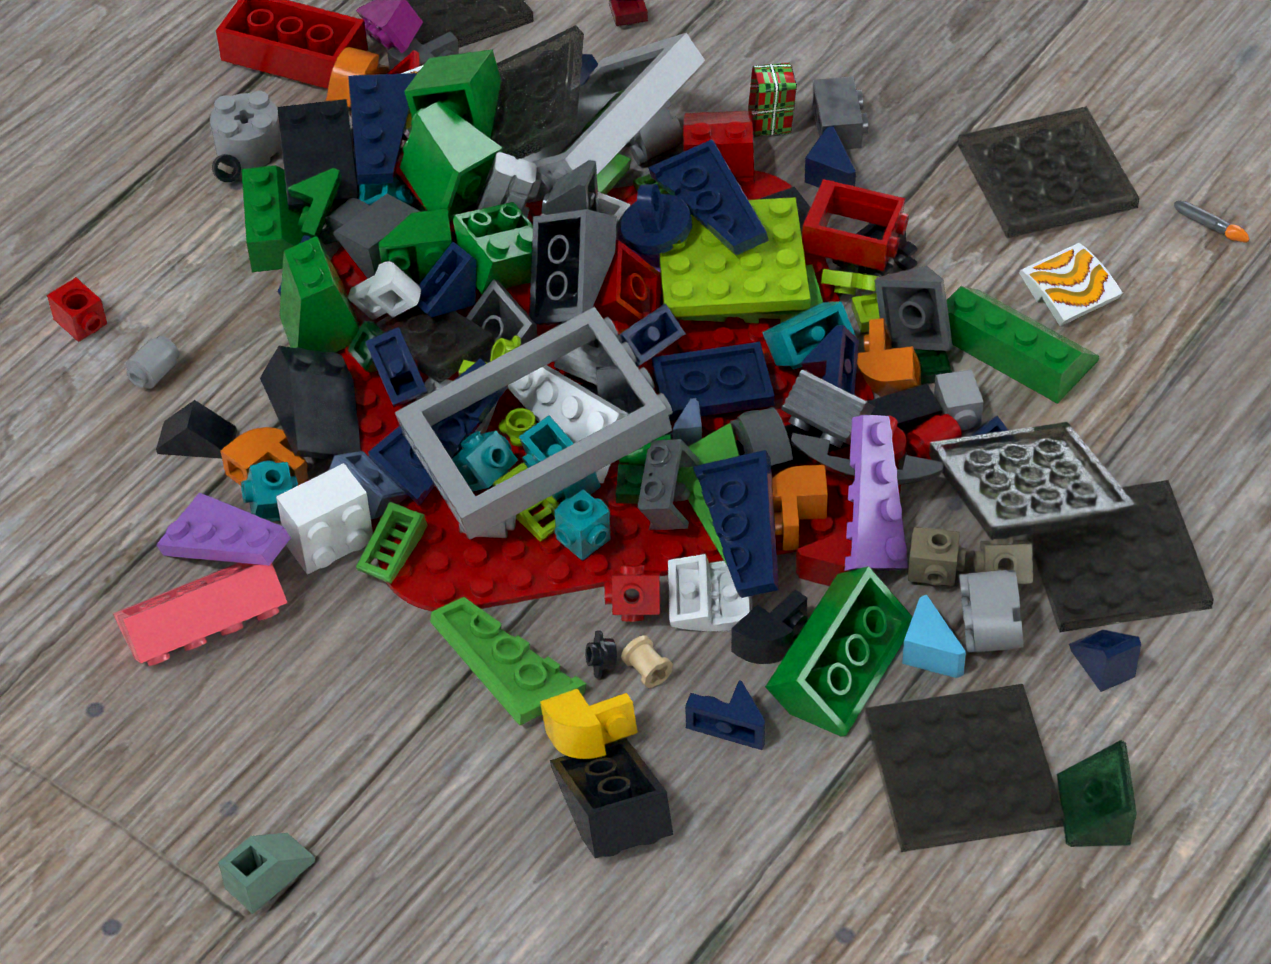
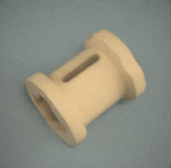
(647, 661)

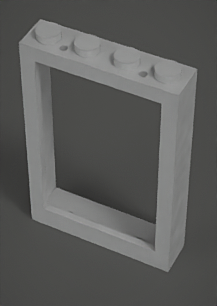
(650, 79)
(556, 472)

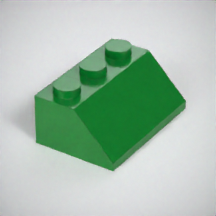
(267, 217)

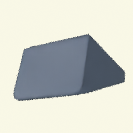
(688, 425)

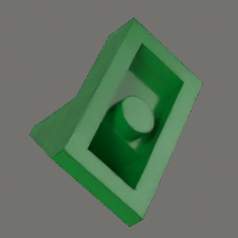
(320, 193)

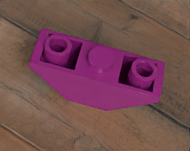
(390, 22)

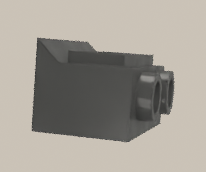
(660, 485)

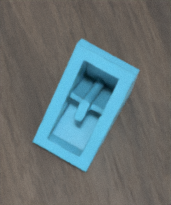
(932, 643)

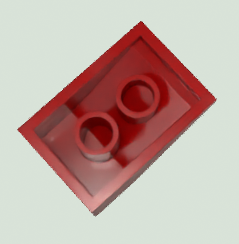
(730, 132)

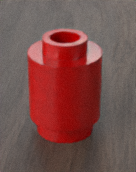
(934, 429)

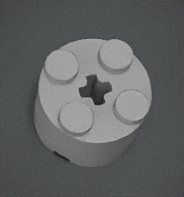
(246, 128)
(656, 136)
(991, 610)

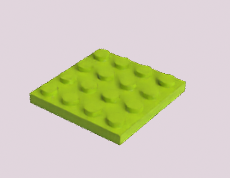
(711, 280)

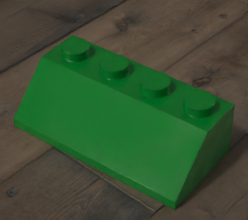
(1016, 344)
(841, 652)

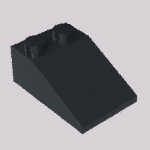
(314, 141)
(569, 263)
(313, 401)
(614, 799)

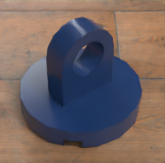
(655, 221)

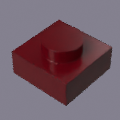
(628, 11)

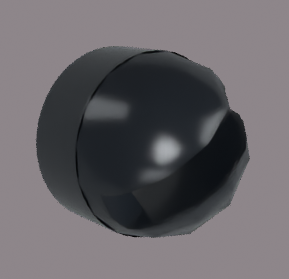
(227, 160)

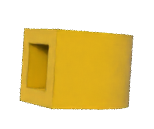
(584, 729)

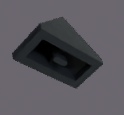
(195, 433)

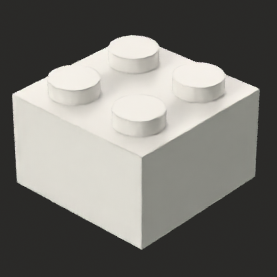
(325, 518)

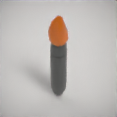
(1211, 221)

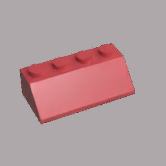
(200, 609)

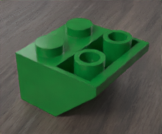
(499, 242)
(417, 243)

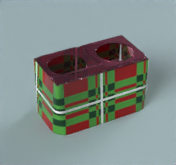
(773, 98)

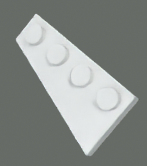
(568, 403)

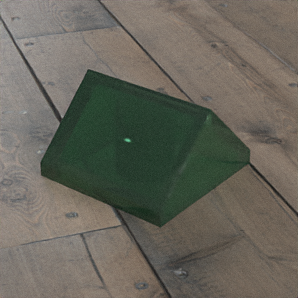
(1098, 799)

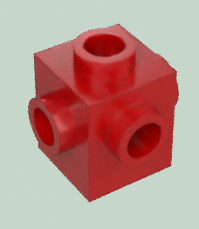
(633, 577)

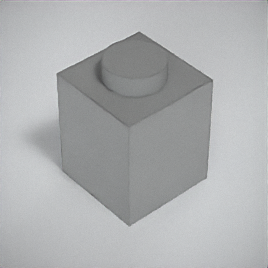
(960, 398)

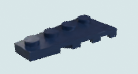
(378, 124)
(712, 195)
(401, 463)
(743, 518)

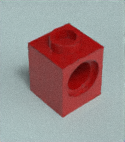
(77, 309)

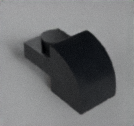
(768, 636)

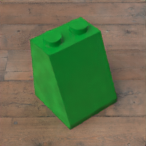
(461, 82)
(446, 160)
(315, 300)

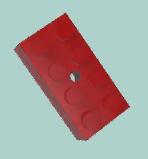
(288, 39)

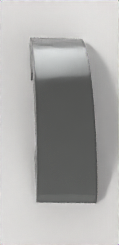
(817, 452)

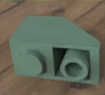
(263, 868)

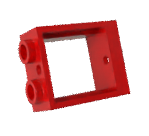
(858, 205)

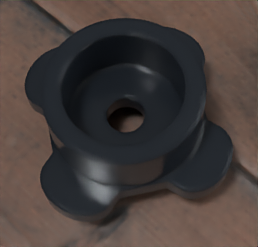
(601, 654)

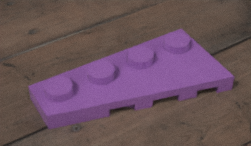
(877, 510)
(222, 533)

